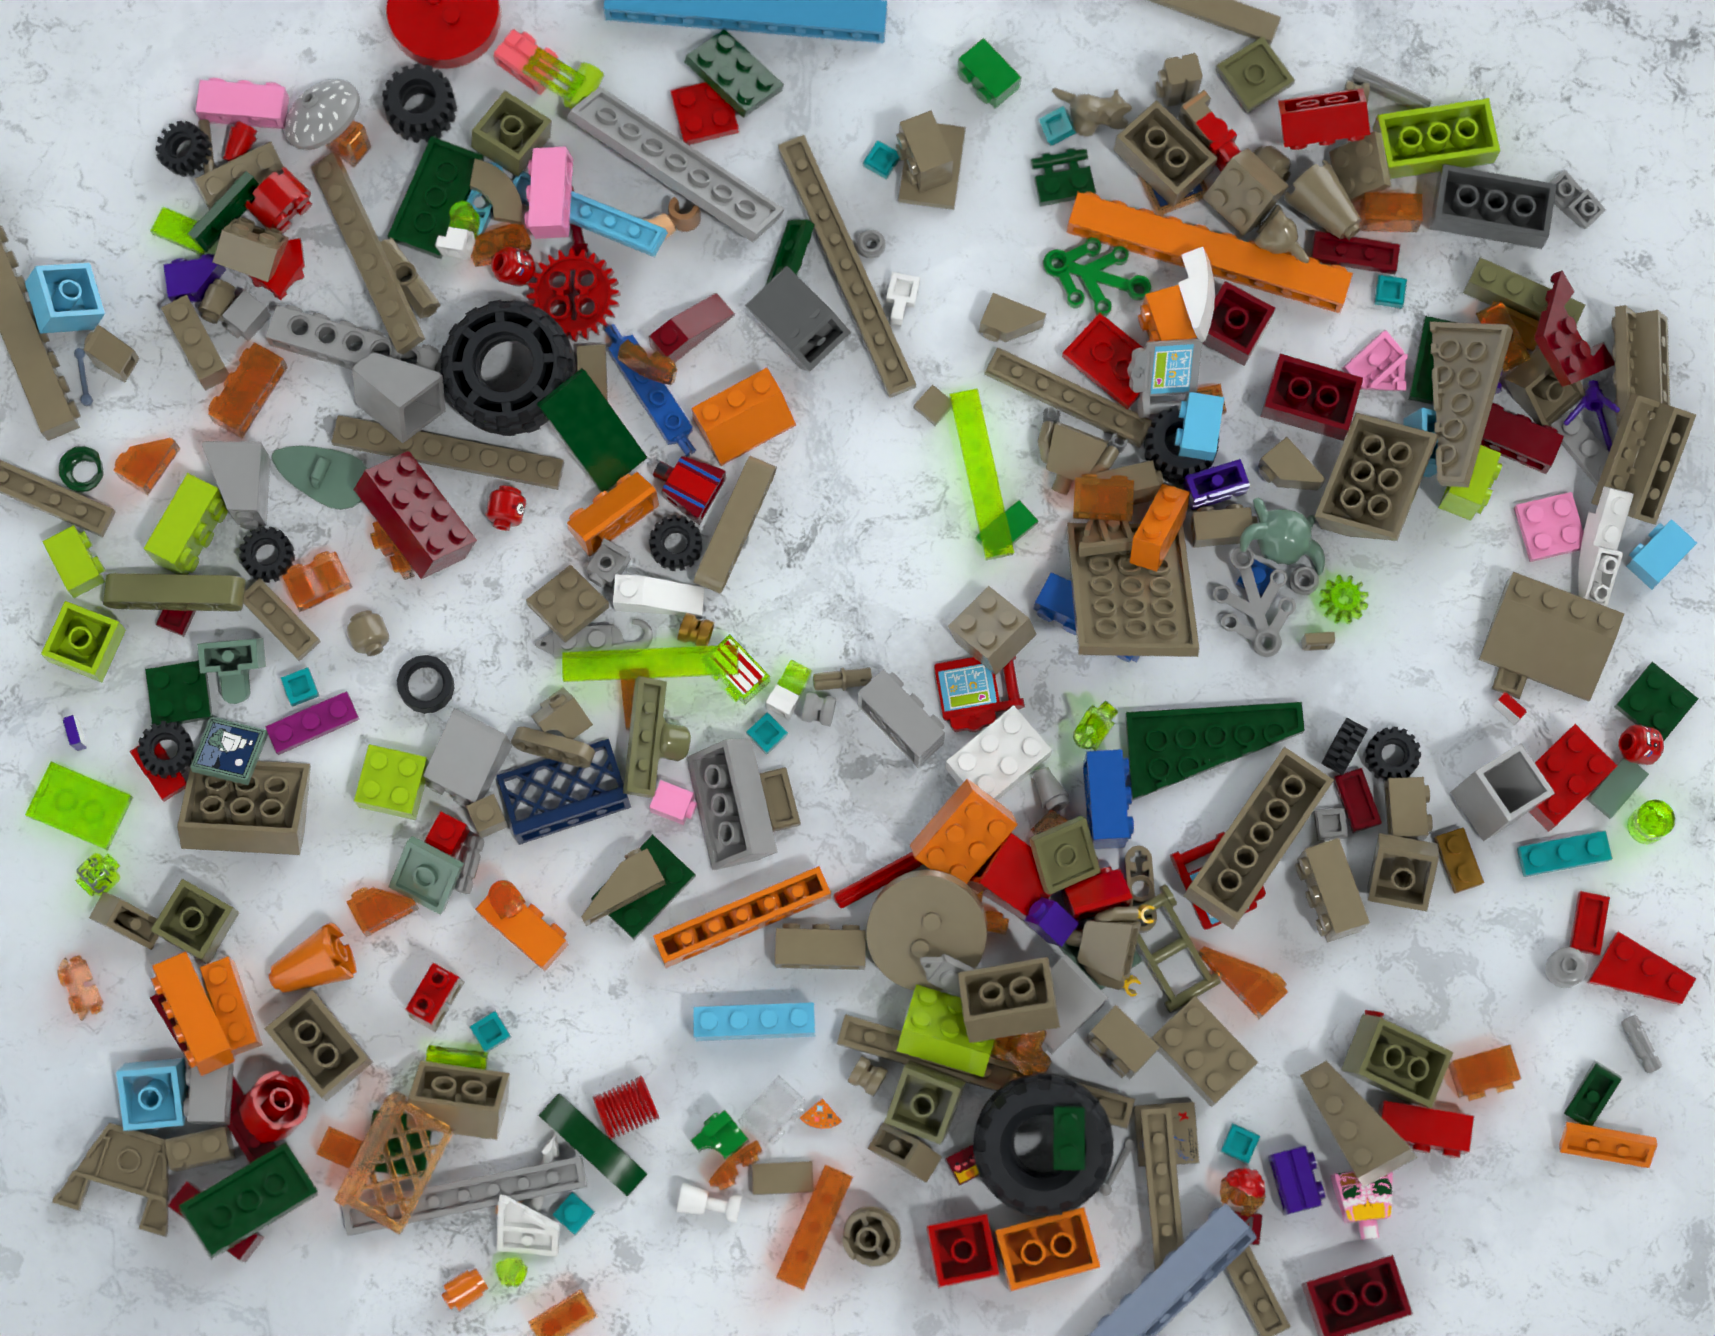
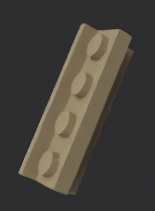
(1640, 356)
(1646, 455)

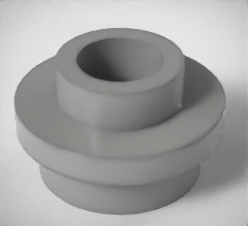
(868, 236)
(1308, 573)

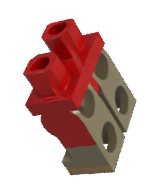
(1209, 129)
(429, 999)

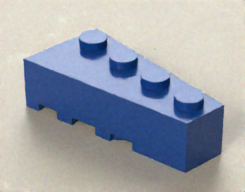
(1056, 604)

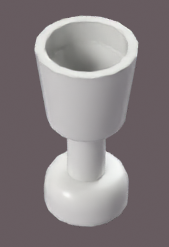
(696, 1201)

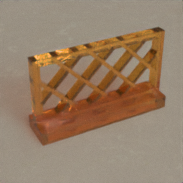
(371, 1151)

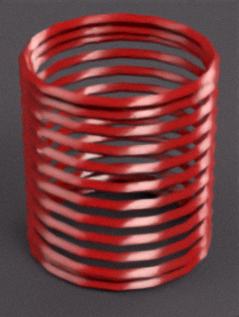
(635, 1094)

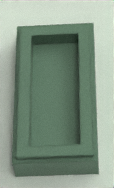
(1617, 787)

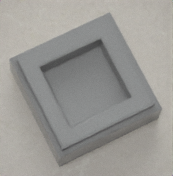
(1330, 824)

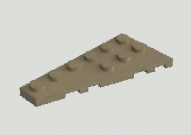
(1464, 386)

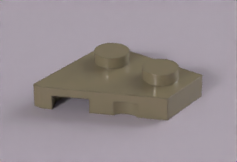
(1105, 537)

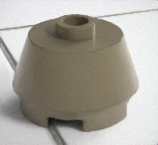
(872, 1236)

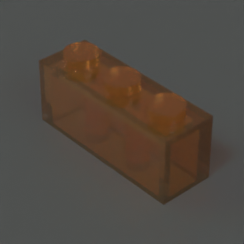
(247, 389)

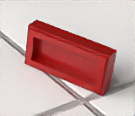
(1589, 923)

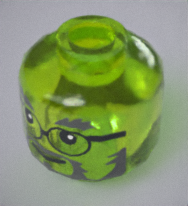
(98, 874)

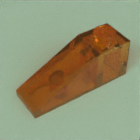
(1250, 983)

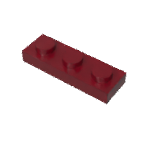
(1356, 253)

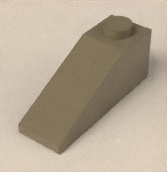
(629, 882)

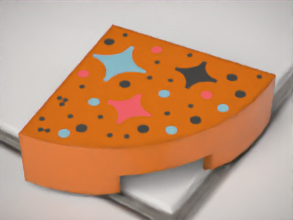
(821, 1116)

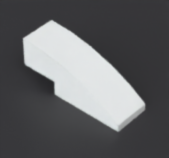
(1198, 291)

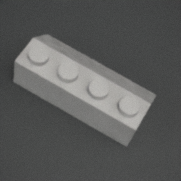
(731, 803)

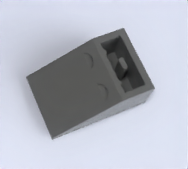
(797, 319)

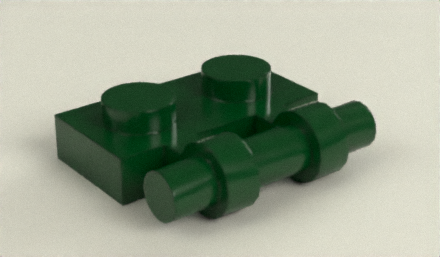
(1062, 185)

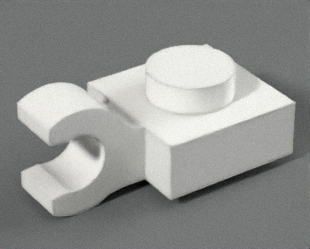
(901, 293)

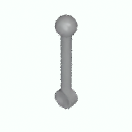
(1129, 1145)

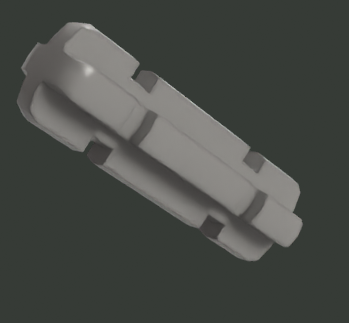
(471, 861)
(1641, 1044)

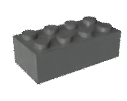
(1493, 206)

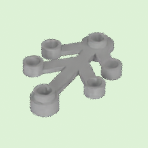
(1256, 607)

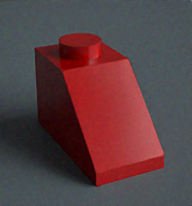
(447, 834)

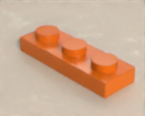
(1608, 1144)

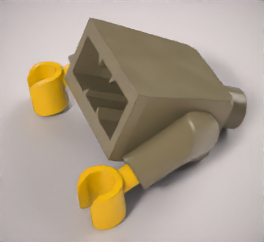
(1110, 945)

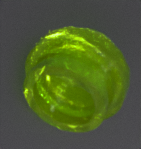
(511, 1271)

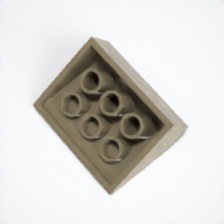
(1375, 479)
(1551, 636)
(247, 818)

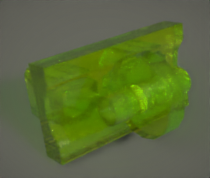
(1095, 726)

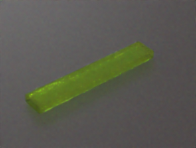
(981, 474)
(650, 663)

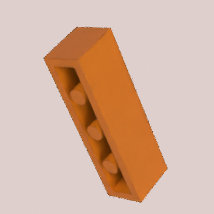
(193, 1014)

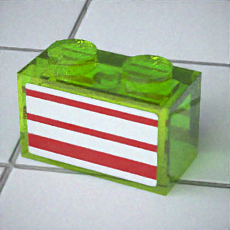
(751, 676)

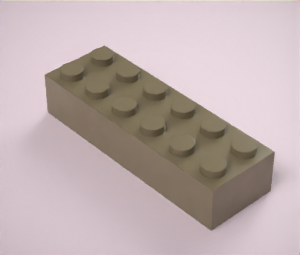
(1258, 838)

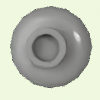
(1566, 967)

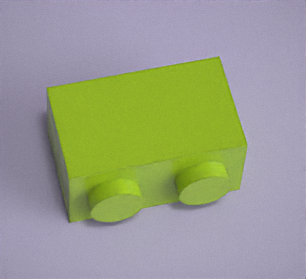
(74, 561)

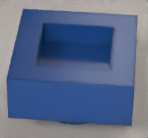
(1262, 576)

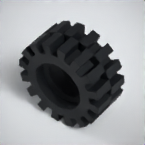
(171, 143)
(671, 526)
(259, 539)
(160, 733)
(1399, 738)
(1344, 746)

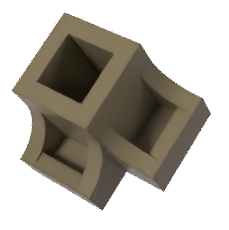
(562, 714)

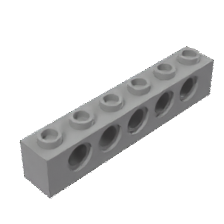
(289, 318)

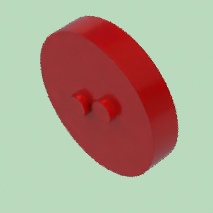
(444, 31)

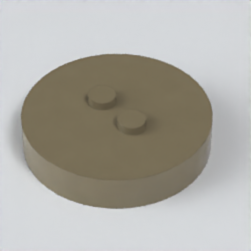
(924, 917)

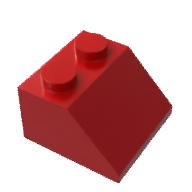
(1097, 894)

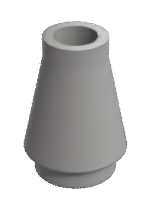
(1051, 792)

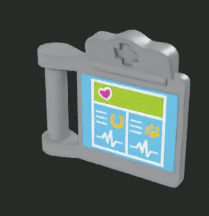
(1164, 370)

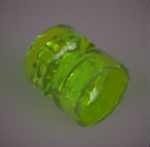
(1651, 822)

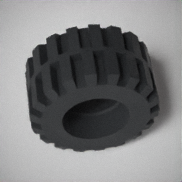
(415, 82)
(1156, 450)

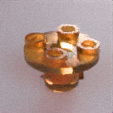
(1024, 1051)

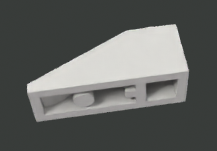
(656, 596)

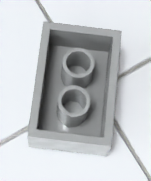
(901, 717)

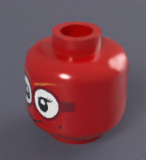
(506, 508)

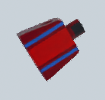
(690, 486)

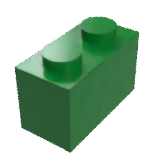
(988, 73)

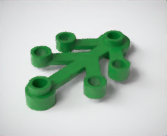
(1092, 274)

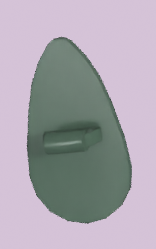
(321, 474)

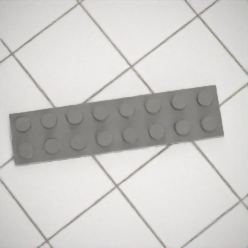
(675, 164)

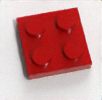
(703, 114)

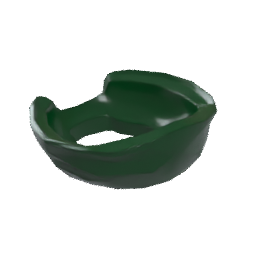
(71, 459)

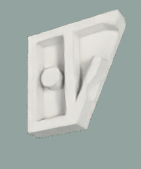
(525, 1230)

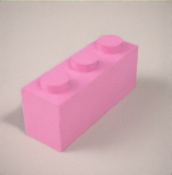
(242, 102)
(549, 192)

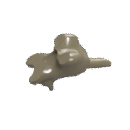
(1090, 111)
(1280, 235)

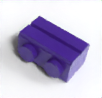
(1216, 484)
(1296, 1180)

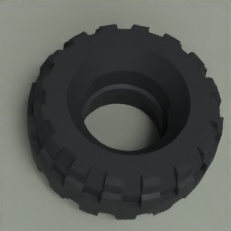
(475, 336)
(1008, 1177)

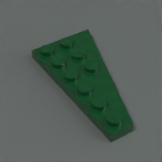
(1188, 742)

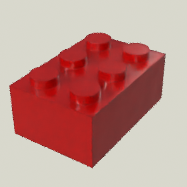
(1324, 118)
(1572, 770)

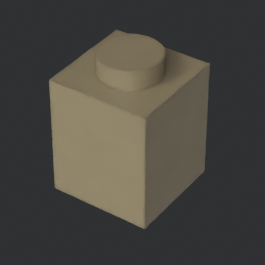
(487, 816)

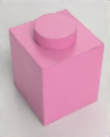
(673, 803)

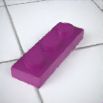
(312, 723)

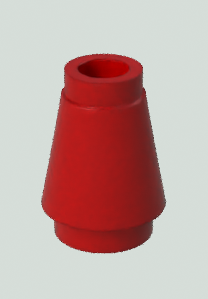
(239, 141)

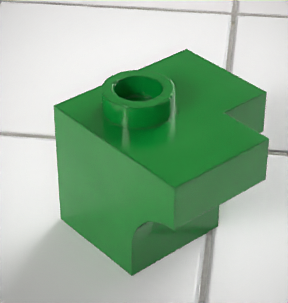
(720, 1135)

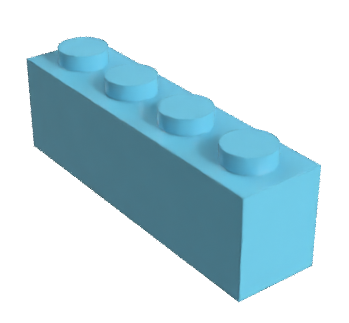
(754, 1021)

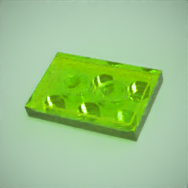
(79, 806)

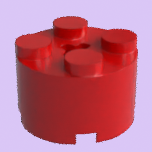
(279, 200)
(274, 1106)

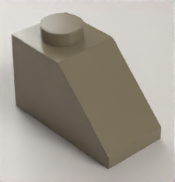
(1009, 319)
(1289, 468)
(125, 920)
(905, 1152)

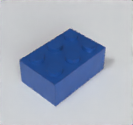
(1107, 798)

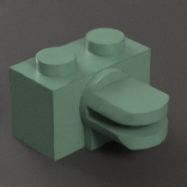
(232, 662)

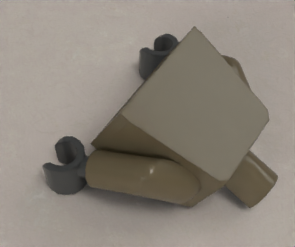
(1074, 452)

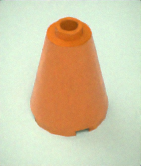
(314, 962)

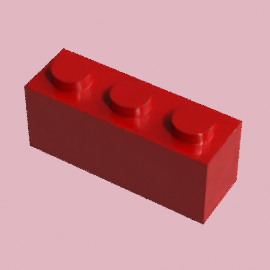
(1429, 1128)

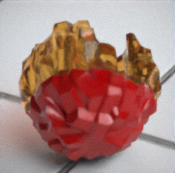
(1244, 1189)

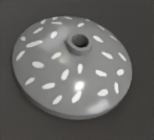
(321, 114)

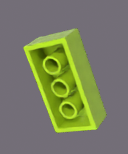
(1438, 135)

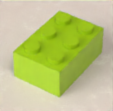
(186, 526)
(938, 1033)

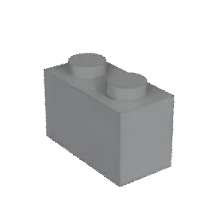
(209, 1096)

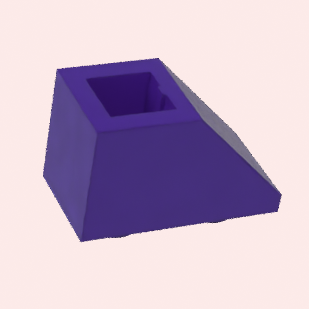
(191, 277)

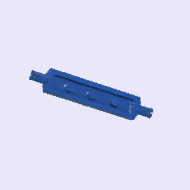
(654, 398)

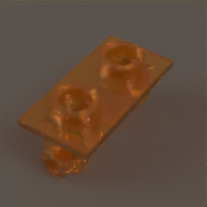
(81, 998)

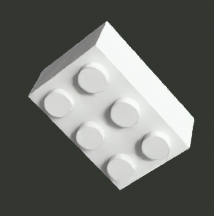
(1000, 755)

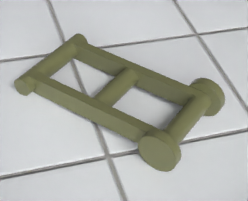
(1168, 901)

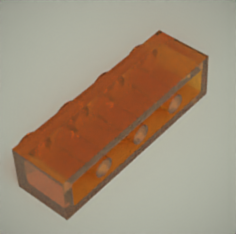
(814, 1228)

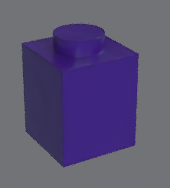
(1051, 921)

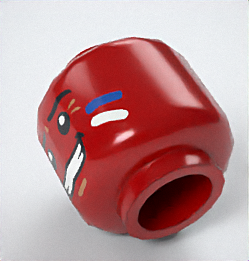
(513, 266)
(1641, 745)

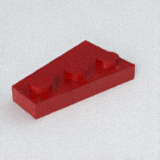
(1640, 971)

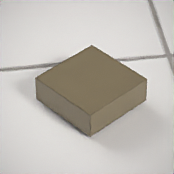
(933, 405)
(1318, 641)

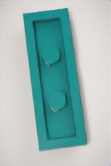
(1564, 853)

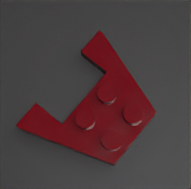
(1561, 342)

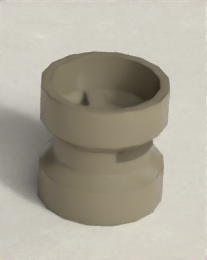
(867, 1076)

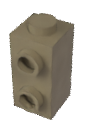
(1146, 480)
(1220, 527)

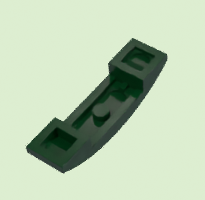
(593, 1144)

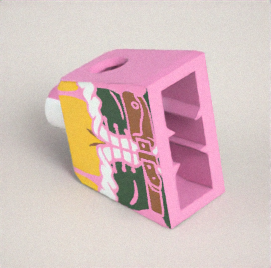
(1363, 1203)

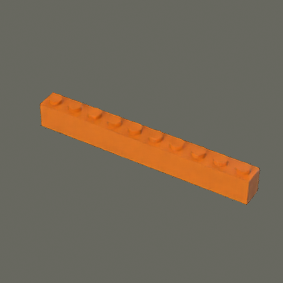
(1229, 257)

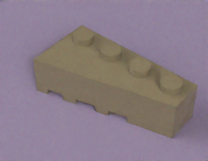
(1360, 1131)

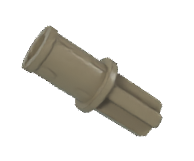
(842, 679)

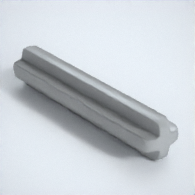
(1390, 89)

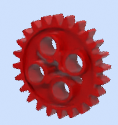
(599, 292)

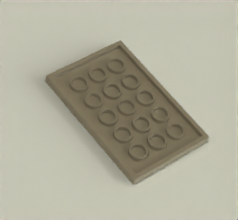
(1129, 607)

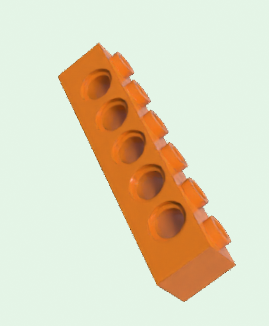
(742, 917)

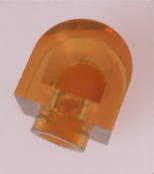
(505, 899)

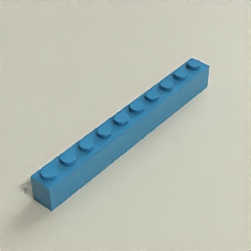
(804, 18)

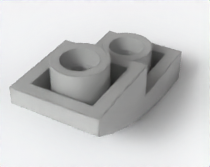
(1574, 202)

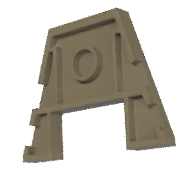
(129, 1163)

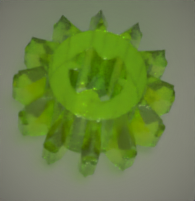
(1348, 609)

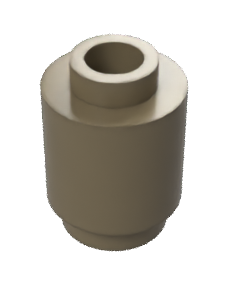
(216, 301)

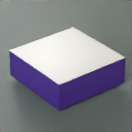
(74, 733)

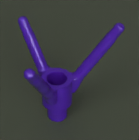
(1594, 401)

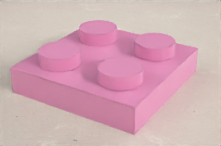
(1550, 526)

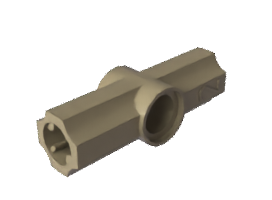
(415, 290)

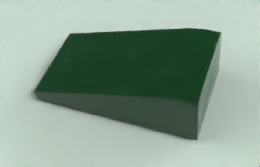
(1593, 1094)

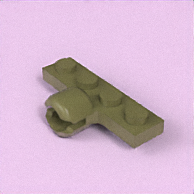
(651, 738)

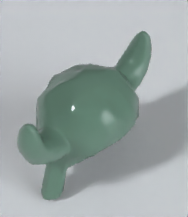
(1283, 536)

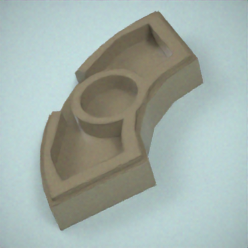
(499, 191)

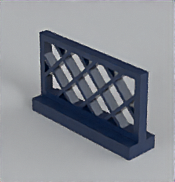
(564, 815)

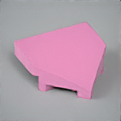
(1380, 365)

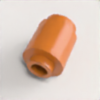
(464, 1289)

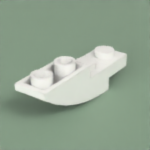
(1599, 545)

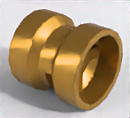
(695, 630)

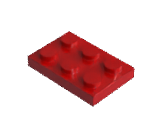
(1103, 356)

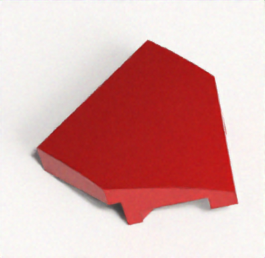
(287, 272)

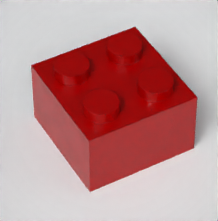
(962, 1251)

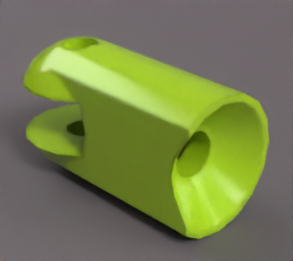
(593, 80)

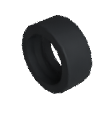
(423, 662)

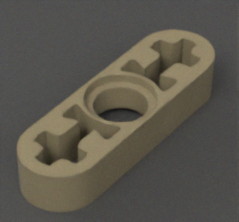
(553, 747)
(1146, 866)

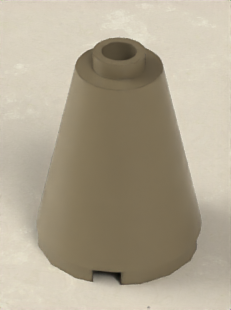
(1325, 201)

